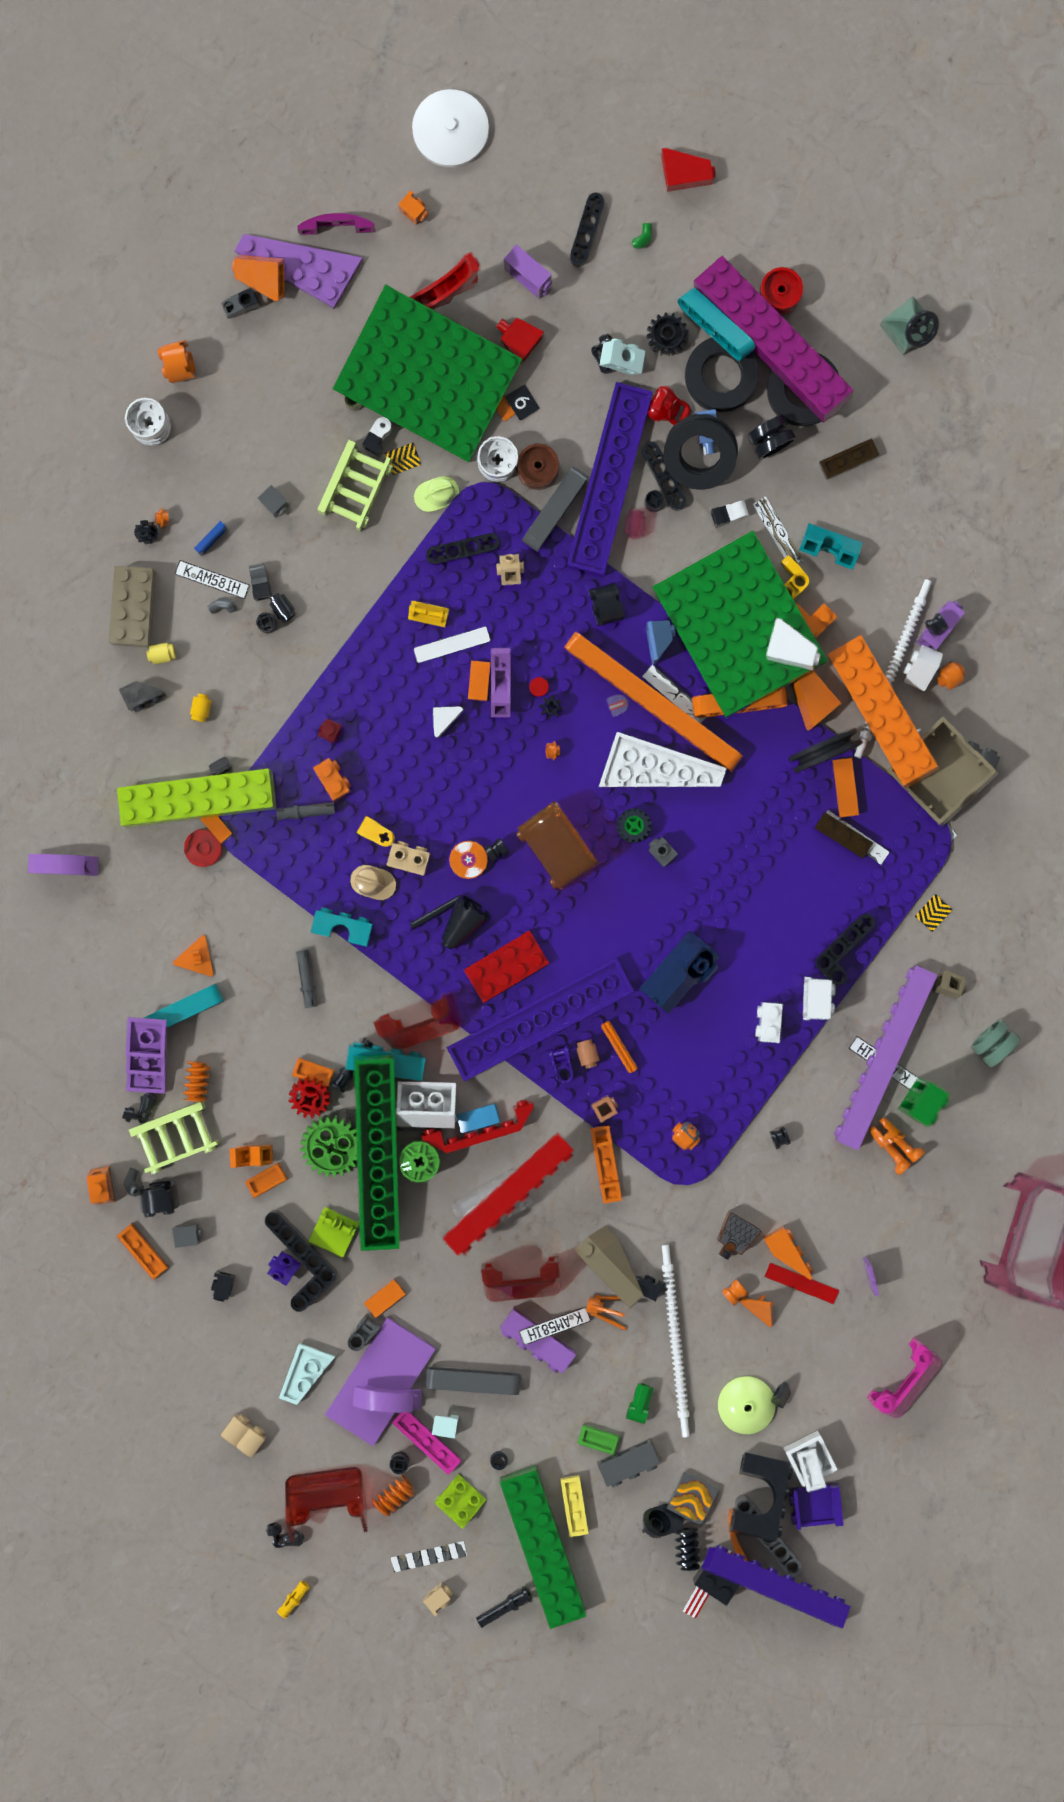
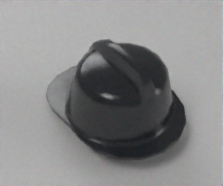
(661, 1522)

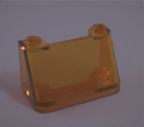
(557, 846)

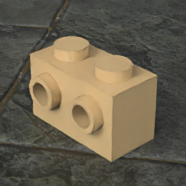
(408, 859)

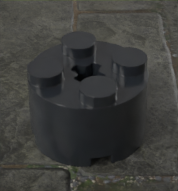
(606, 604)
(158, 1198)

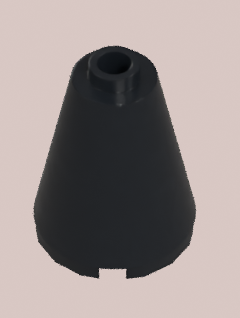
(464, 922)

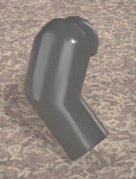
(223, 603)
(130, 1182)

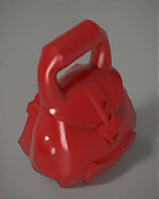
(666, 406)

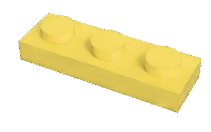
(574, 1506)

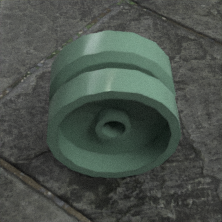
(995, 1043)

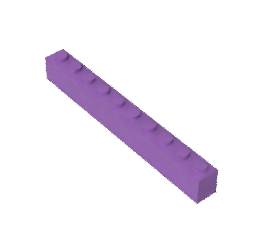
(886, 1057)

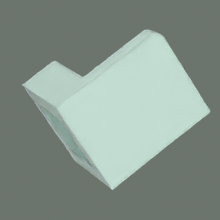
(445, 1426)

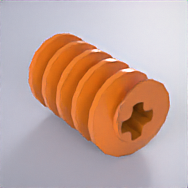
(196, 1081)
(394, 1496)

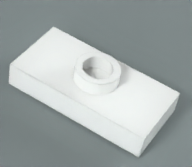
(811, 1469)

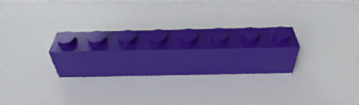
(778, 1588)

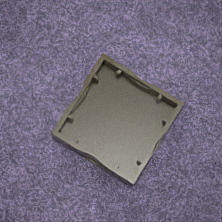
(960, 773)

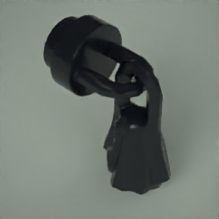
(603, 338)
(147, 1103)
(274, 1529)

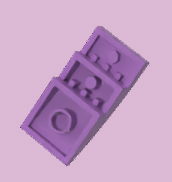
(146, 1055)

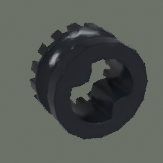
(500, 1454)

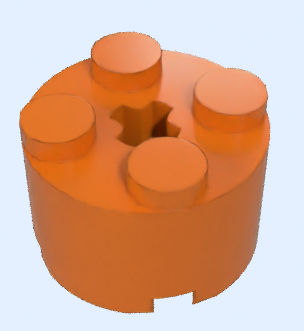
(177, 362)

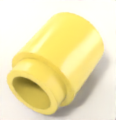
(161, 653)

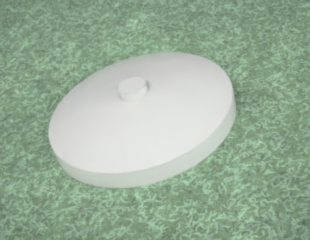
(450, 128)

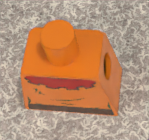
(100, 1186)

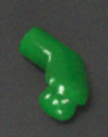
(645, 238)

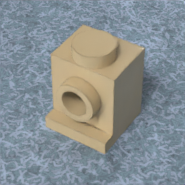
(438, 1598)

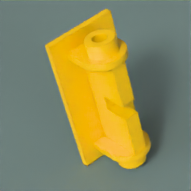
(428, 614)

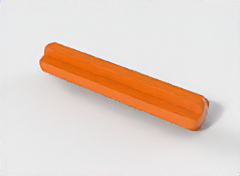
(619, 1047)

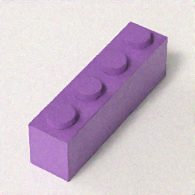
(549, 1349)

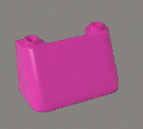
(898, 1403)

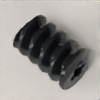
(688, 1549)

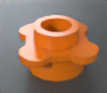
(161, 518)

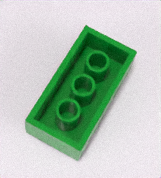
(924, 1102)

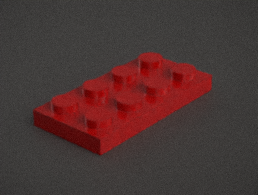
(506, 966)

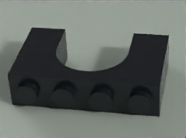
(776, 1475)

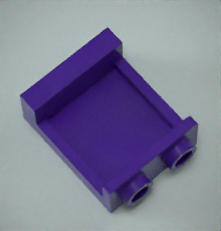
(816, 1506)

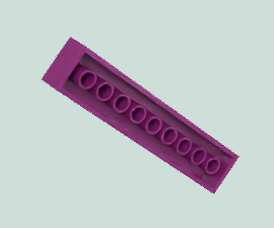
(775, 340)

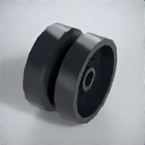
(772, 437)

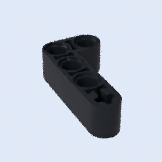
(847, 945)

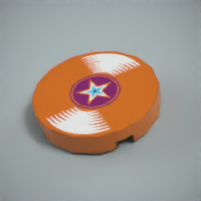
(468, 859)

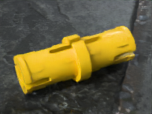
(293, 1599)

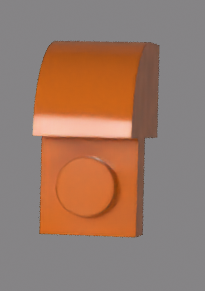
(251, 1155)

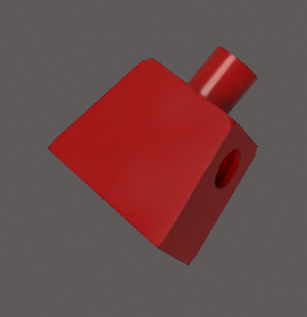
(519, 337)

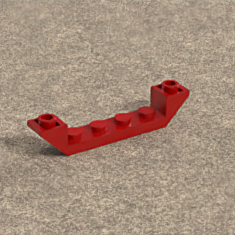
(521, 1111)

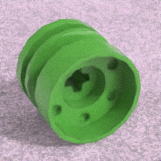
(430, 1156)

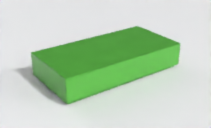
(598, 1439)

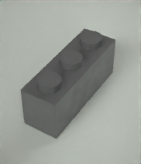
(628, 1463)

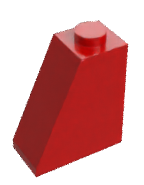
(685, 170)

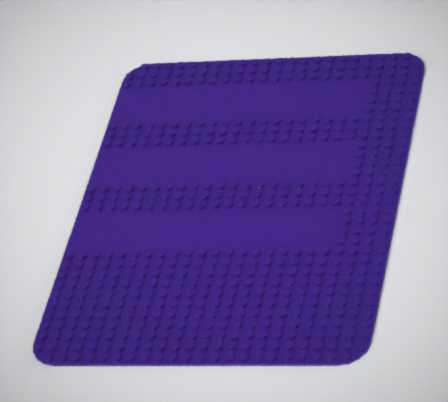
(746, 868)

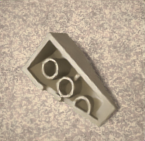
(607, 1259)

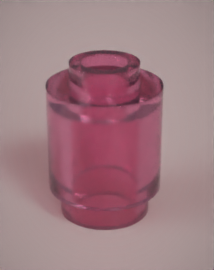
(635, 524)

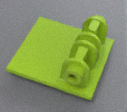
(333, 1232)
(460, 1501)

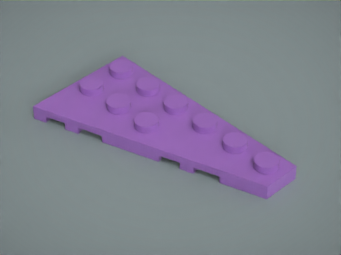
(310, 269)

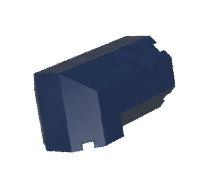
(678, 972)

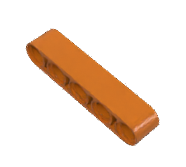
(707, 706)

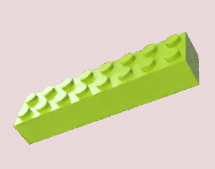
(196, 798)

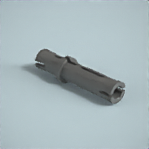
(305, 811)
(306, 979)

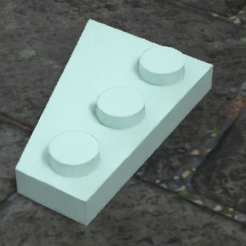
(303, 1372)

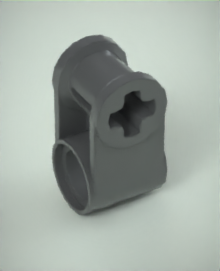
(364, 1332)

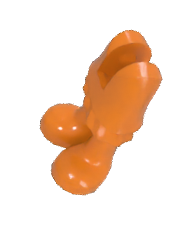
(896, 1136)

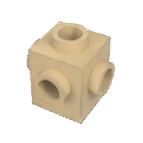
(510, 569)

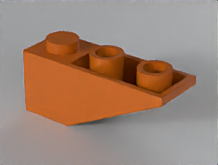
(782, 1248)

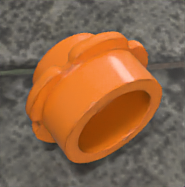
(552, 750)

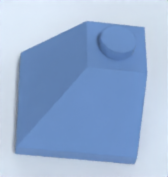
(659, 638)

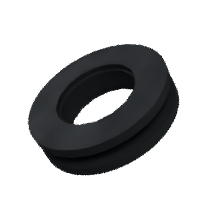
(703, 394)
(780, 403)
(700, 426)
(825, 750)

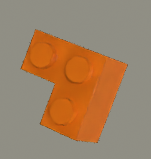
(819, 619)

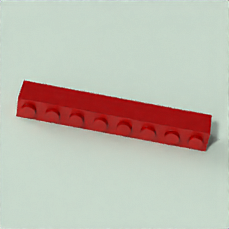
(507, 1194)

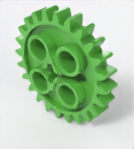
(324, 1161)

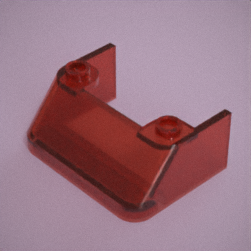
(324, 1491)

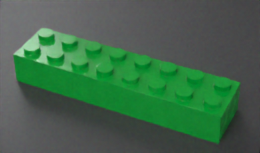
(543, 1547)

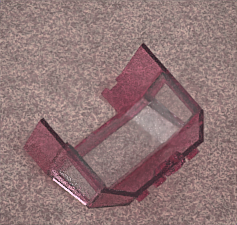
(1034, 1246)

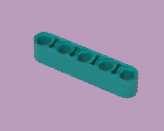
(716, 324)
(189, 1006)

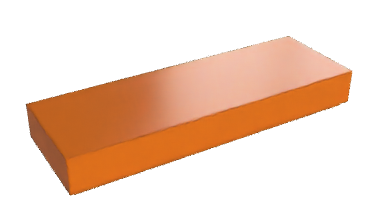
(845, 787)
(142, 1251)

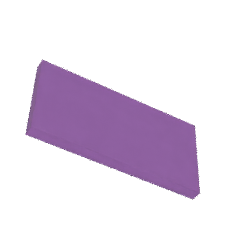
(389, 1363)

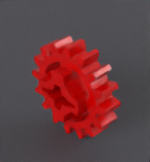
(309, 1105)

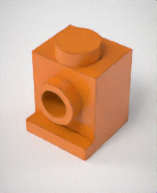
(413, 208)

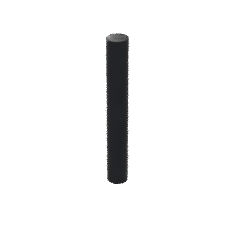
(434, 913)

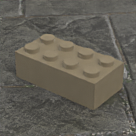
(132, 606)

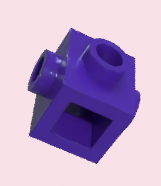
(283, 1268)

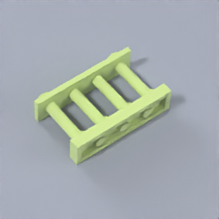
(343, 470)
(160, 1125)

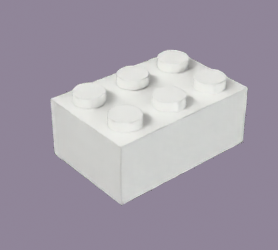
(426, 1104)

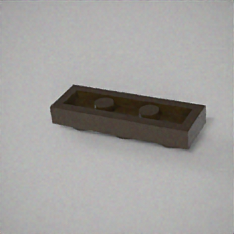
(849, 459)
(843, 835)

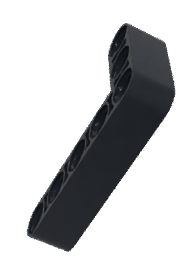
(317, 1271)

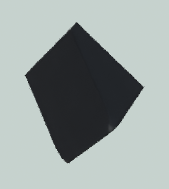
(220, 766)
(781, 1395)

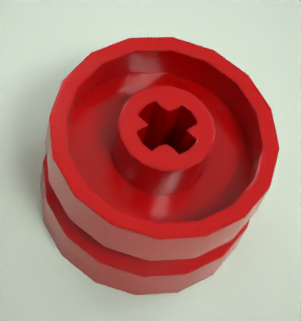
(787, 281)

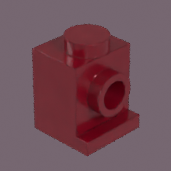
(330, 731)

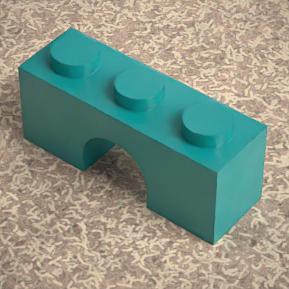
(843, 548)
(359, 929)

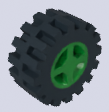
(633, 825)

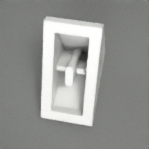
(444, 718)

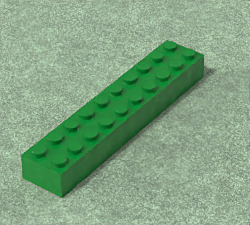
(376, 1152)

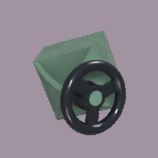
(910, 326)

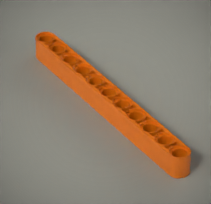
(653, 701)

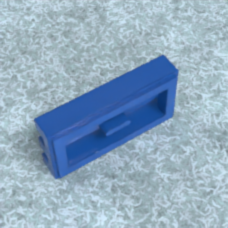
(210, 538)

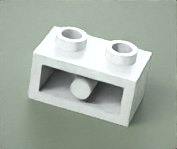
(923, 667)
(770, 1022)

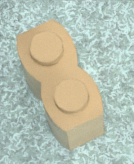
(243, 1435)

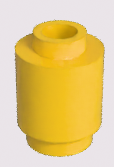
(200, 708)

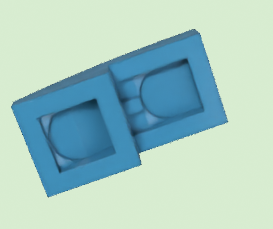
(478, 1118)

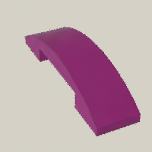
(310, 226)

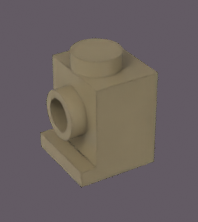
(948, 978)

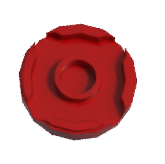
(202, 848)

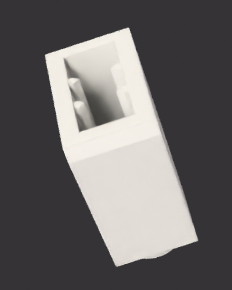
(791, 648)

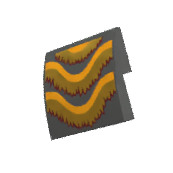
(692, 1499)

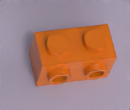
(332, 780)

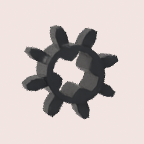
(146, 532)
(547, 703)

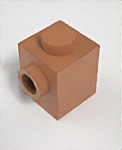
(605, 1108)

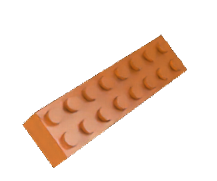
(883, 712)

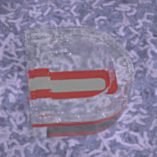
(617, 704)

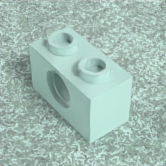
(632, 358)

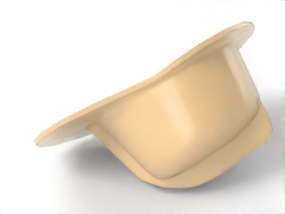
(373, 882)

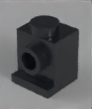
(222, 1286)
(649, 1286)

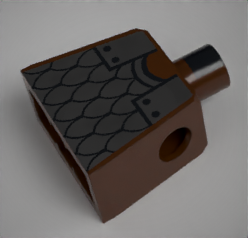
(736, 1235)

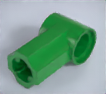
(638, 1408)

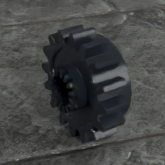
(671, 324)

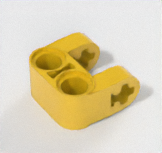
(795, 571)

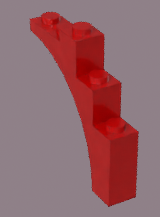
(456, 281)

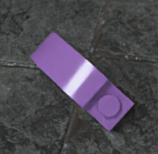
(500, 682)
(62, 864)
(387, 1400)

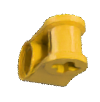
(373, 830)

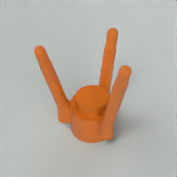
(595, 1307)

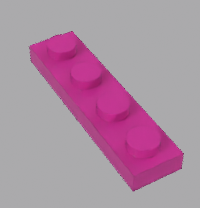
(428, 1443)

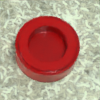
(538, 686)

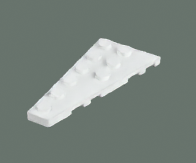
(649, 765)

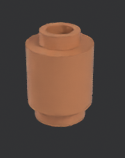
(587, 1053)

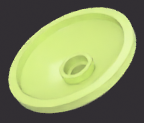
(743, 1392)

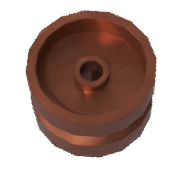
(537, 455)

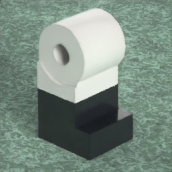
(376, 435)
(729, 513)

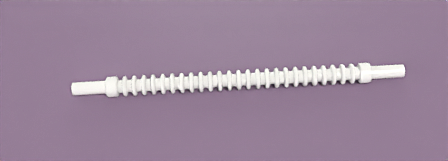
(901, 648)
(682, 1413)

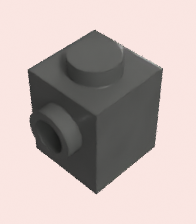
(662, 851)

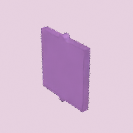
(870, 1276)

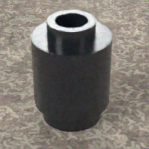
(282, 607)

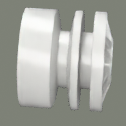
(144, 412)
(487, 454)

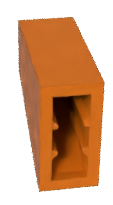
(261, 274)
(814, 699)

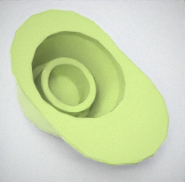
(436, 493)

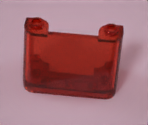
(444, 1021)
(503, 1290)

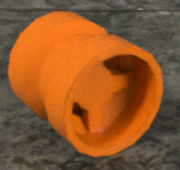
(735, 1292)

